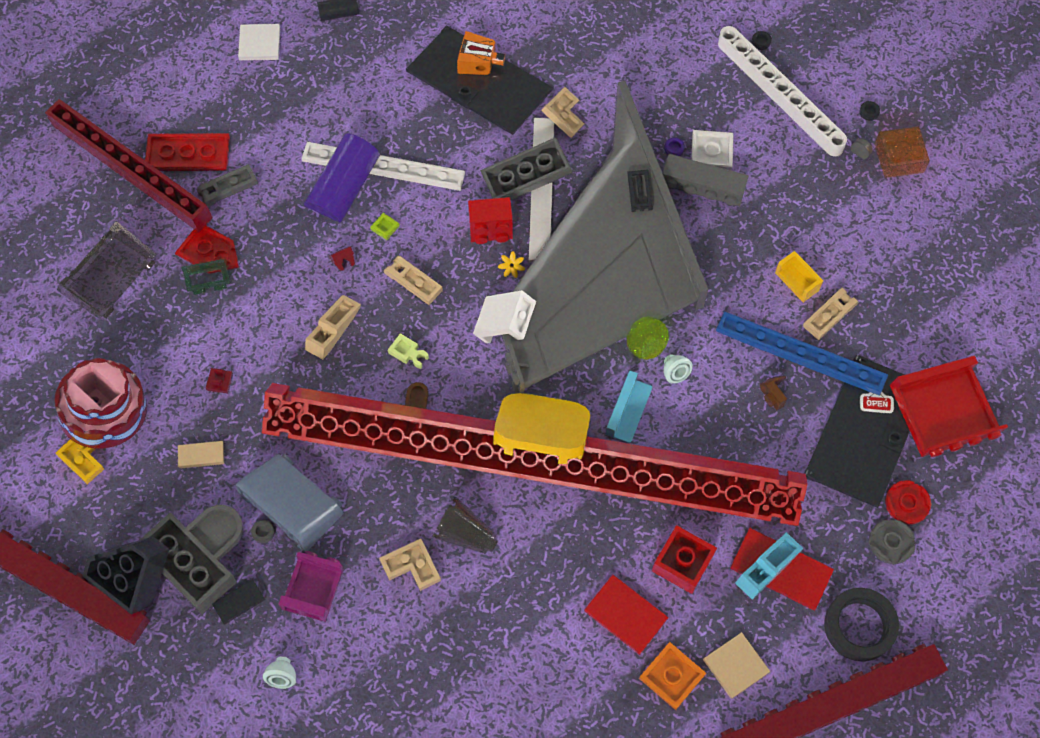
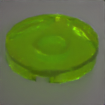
(647, 338)

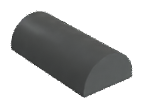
(527, 170)

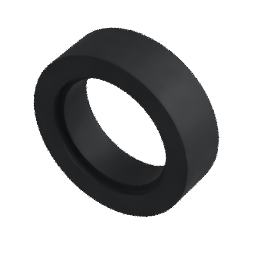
(880, 605)

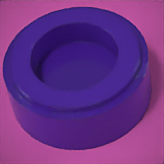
(674, 146)

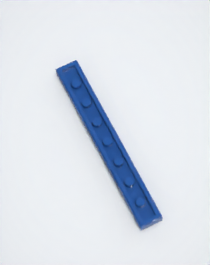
(802, 353)

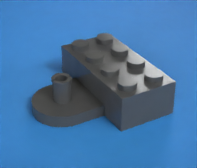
(196, 551)

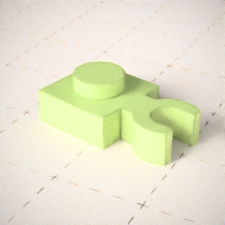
(406, 350)

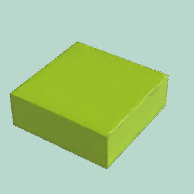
(385, 226)

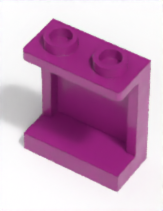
(312, 586)

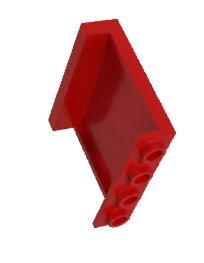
(945, 407)

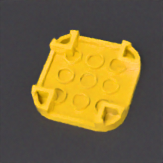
(542, 426)

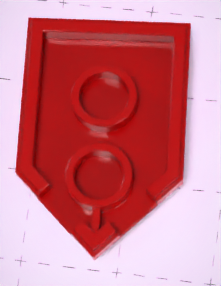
(208, 246)

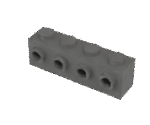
(704, 180)

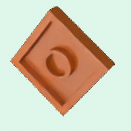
(672, 675)

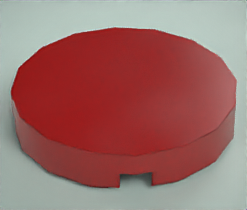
(903, 507)

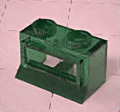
(206, 267)

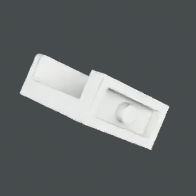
(505, 315)

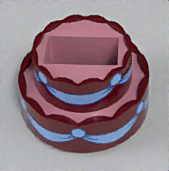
(119, 407)

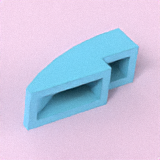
(768, 565)

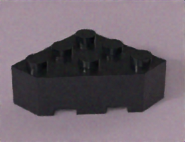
(128, 572)

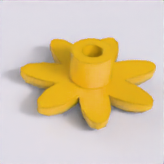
(511, 269)

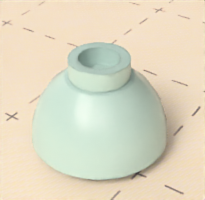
(677, 368)
(280, 673)

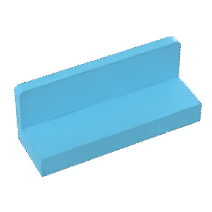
(628, 409)

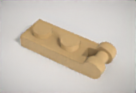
(414, 280)
(830, 314)

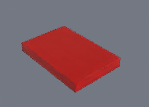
(626, 614)

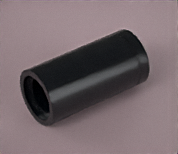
(337, 9)

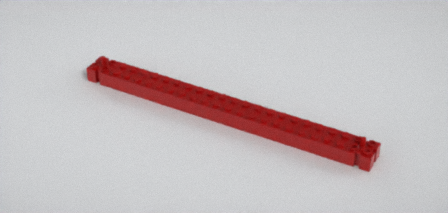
(468, 444)

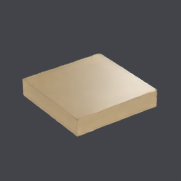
(736, 665)

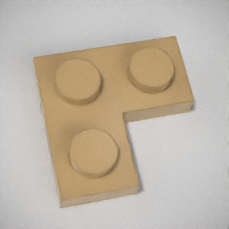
(559, 112)
(411, 558)

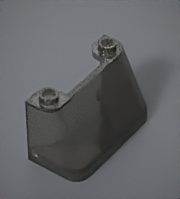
(107, 271)

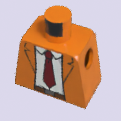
(478, 55)

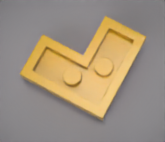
(80, 460)

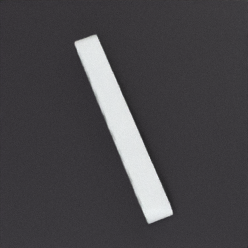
(782, 91)

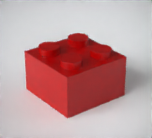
(490, 220)
(684, 559)

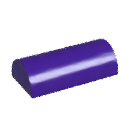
(342, 177)

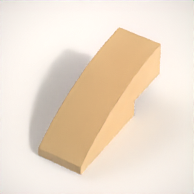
(331, 326)

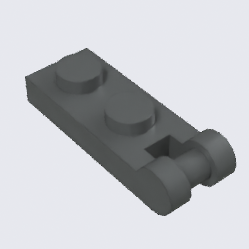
(227, 185)

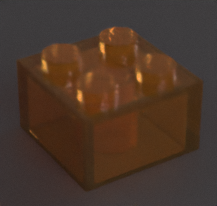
(901, 152)

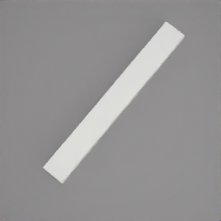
(395, 168)
(542, 197)

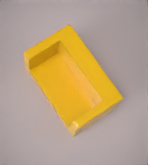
(799, 276)

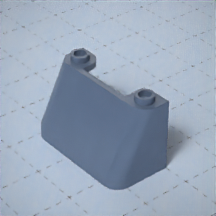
(290, 500)

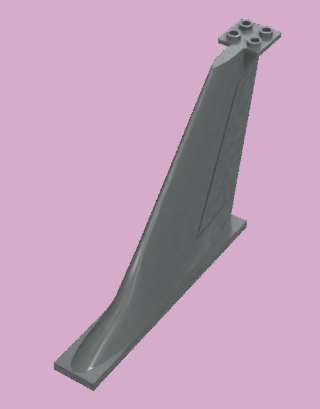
(606, 262)

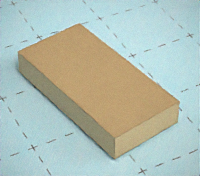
(201, 454)

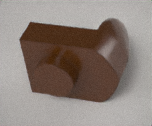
(772, 393)

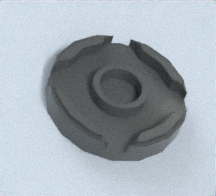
(892, 541)

